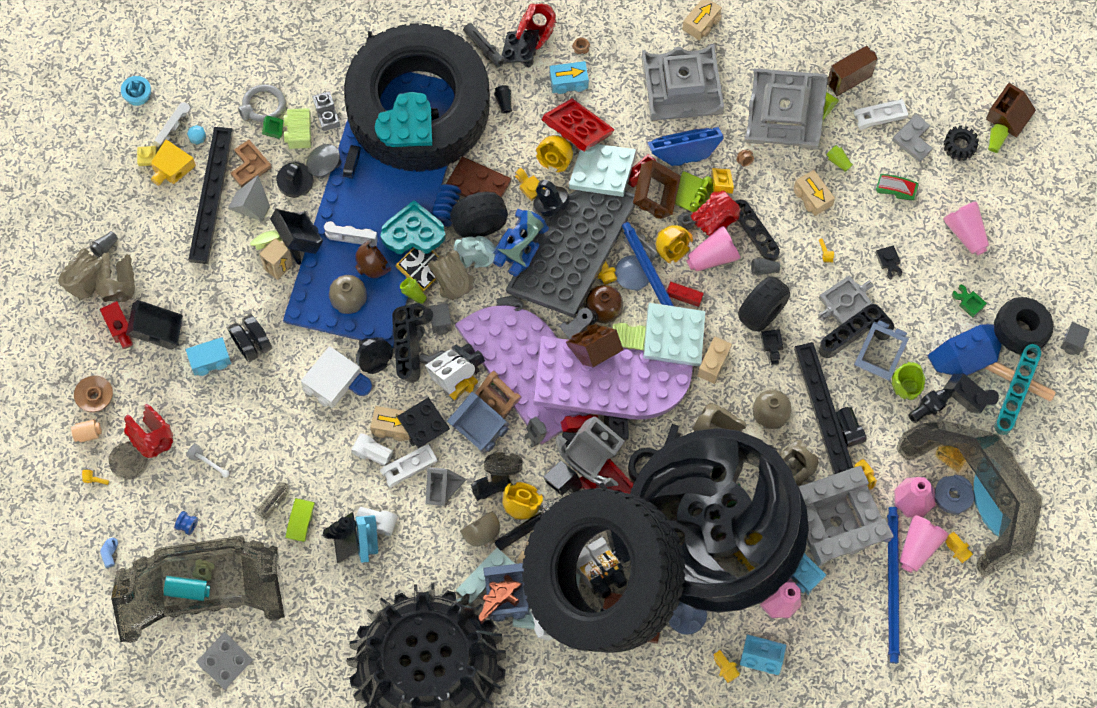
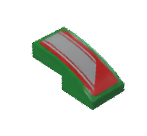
(897, 186)

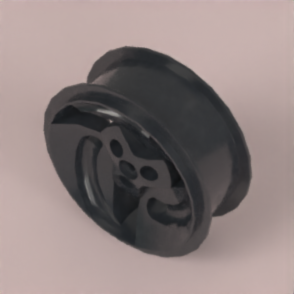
(776, 512)

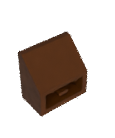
(1011, 110)
(595, 345)

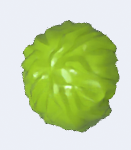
(908, 381)

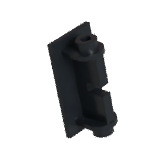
(483, 489)

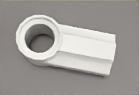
(368, 448)
(384, 520)

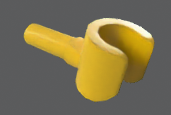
(827, 255)
(87, 477)

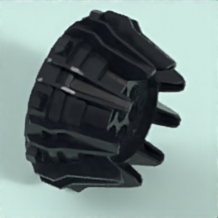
(469, 671)

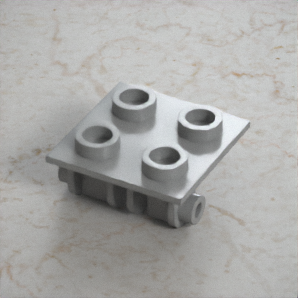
(224, 660)

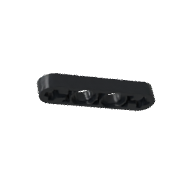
(759, 228)

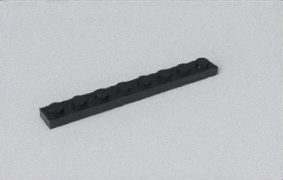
(210, 195)
(823, 408)

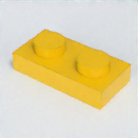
(722, 180)

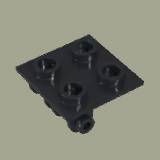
(522, 49)
(423, 423)
(344, 537)

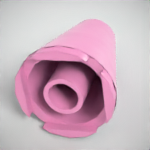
(969, 227)
(713, 251)
(921, 543)

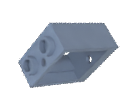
(874, 368)

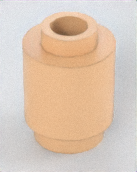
(86, 431)

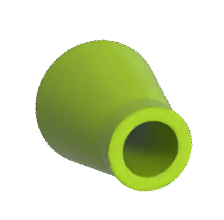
(997, 137)
(839, 158)
(412, 290)

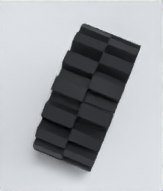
(956, 151)

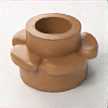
(581, 42)
(745, 158)

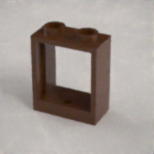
(664, 175)

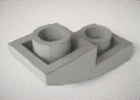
(326, 111)

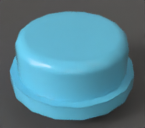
(136, 90)

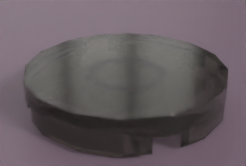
(127, 461)
(502, 464)

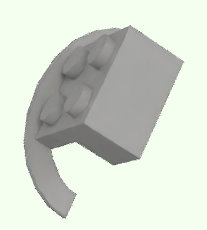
(591, 449)

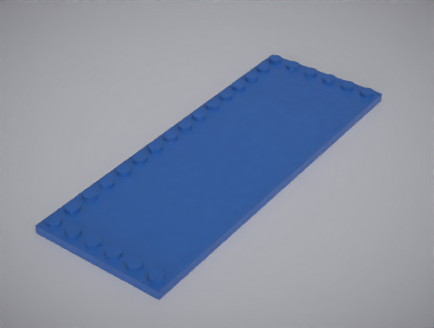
(365, 203)

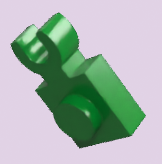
(970, 302)

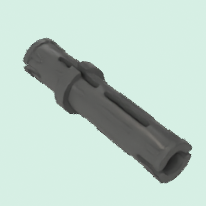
(489, 50)

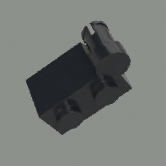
(969, 393)

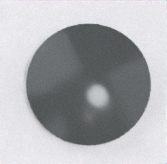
(323, 160)

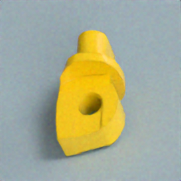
(607, 274)
(464, 385)
(869, 473)
(958, 547)
(728, 670)

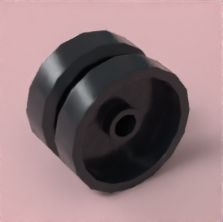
(251, 337)

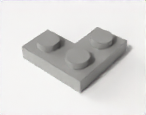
(909, 138)

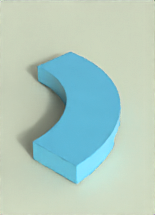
(986, 506)

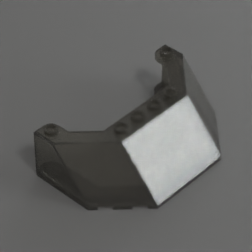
(1000, 477)
(242, 576)

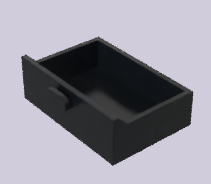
(297, 231)
(154, 324)

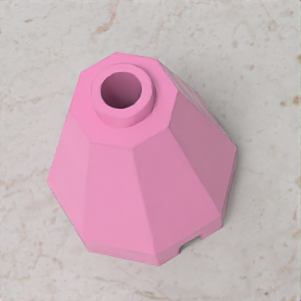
(915, 496)
(784, 602)

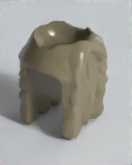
(79, 275)
(451, 275)
(113, 290)
(720, 417)
(808, 460)

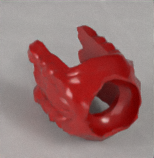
(528, 23)
(716, 212)
(151, 443)

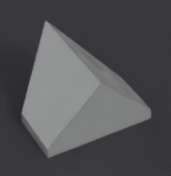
(251, 200)
(441, 485)

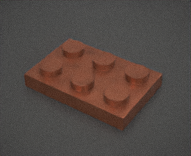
(476, 178)

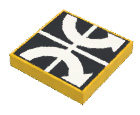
(416, 266)

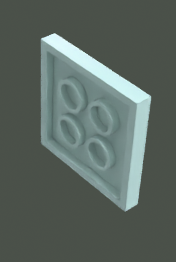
(603, 170)
(674, 334)

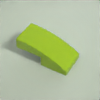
(300, 519)

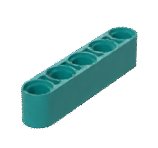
(1021, 381)

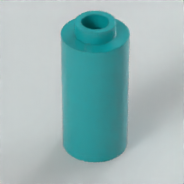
(186, 588)

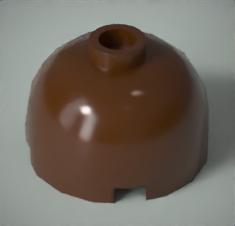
(371, 261)
(606, 302)

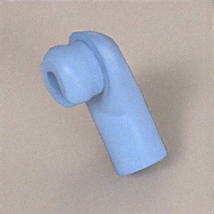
(107, 551)

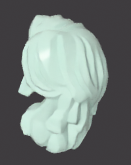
(475, 250)

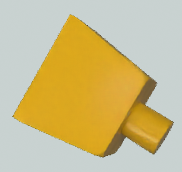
(171, 164)

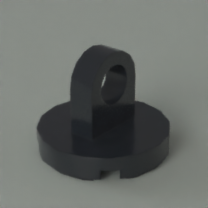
(294, 179)
(550, 200)
(373, 354)

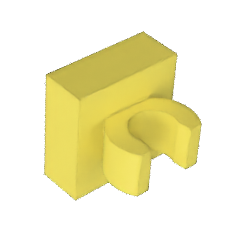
(145, 155)

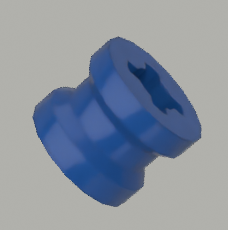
(186, 523)

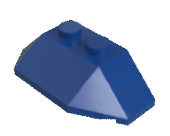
(686, 145)
(967, 351)

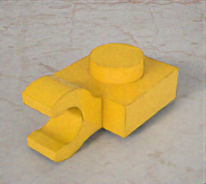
(528, 185)

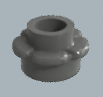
(681, 221)

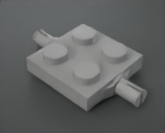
(845, 299)

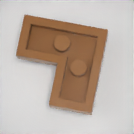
(253, 163)

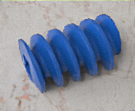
(444, 202)

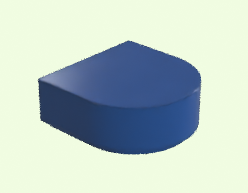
(361, 385)

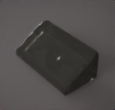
(272, 500)

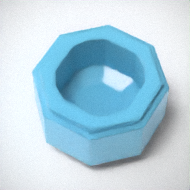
(196, 134)

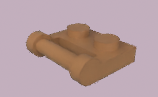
(494, 399)

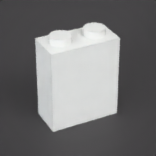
(330, 377)

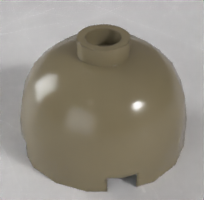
(347, 294)
(772, 409)
(482, 530)

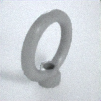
(246, 110)

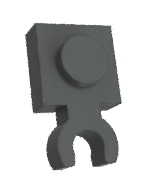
(536, 430)

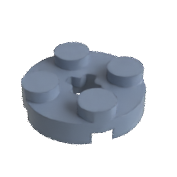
(954, 505)

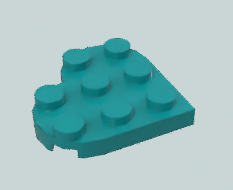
(407, 123)
(413, 228)

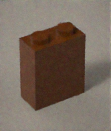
(852, 70)

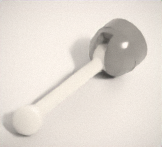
(196, 453)

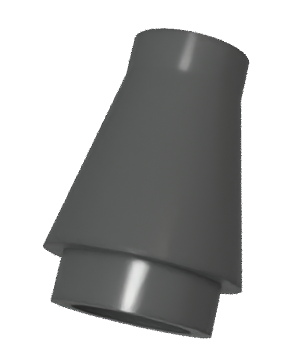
(103, 244)
(764, 266)

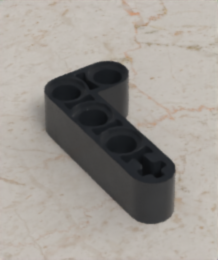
(853, 333)
(408, 367)

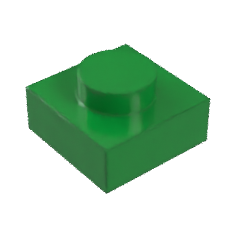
(272, 127)

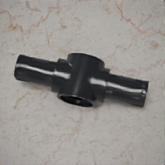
(930, 404)

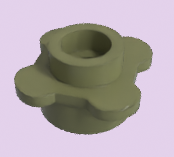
(208, 566)

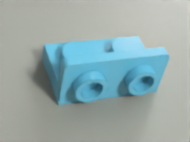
(367, 536)
(807, 575)
(763, 655)

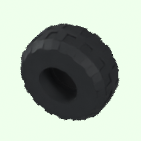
(479, 215)
(764, 304)
(1029, 312)

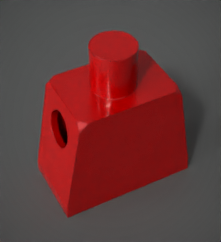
(115, 319)

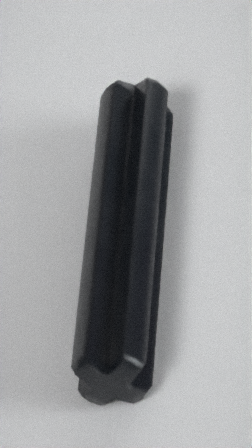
(517, 532)

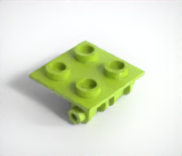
(693, 191)

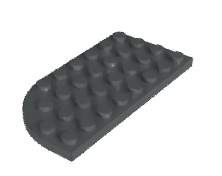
(572, 251)

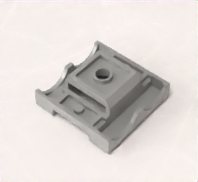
(687, 95)
(806, 108)
(828, 500)

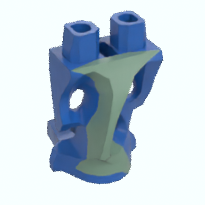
(514, 252)

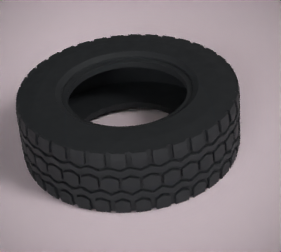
(425, 50)
(553, 560)

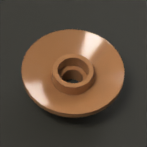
(90, 386)

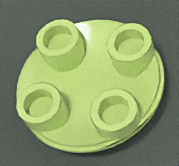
(265, 238)

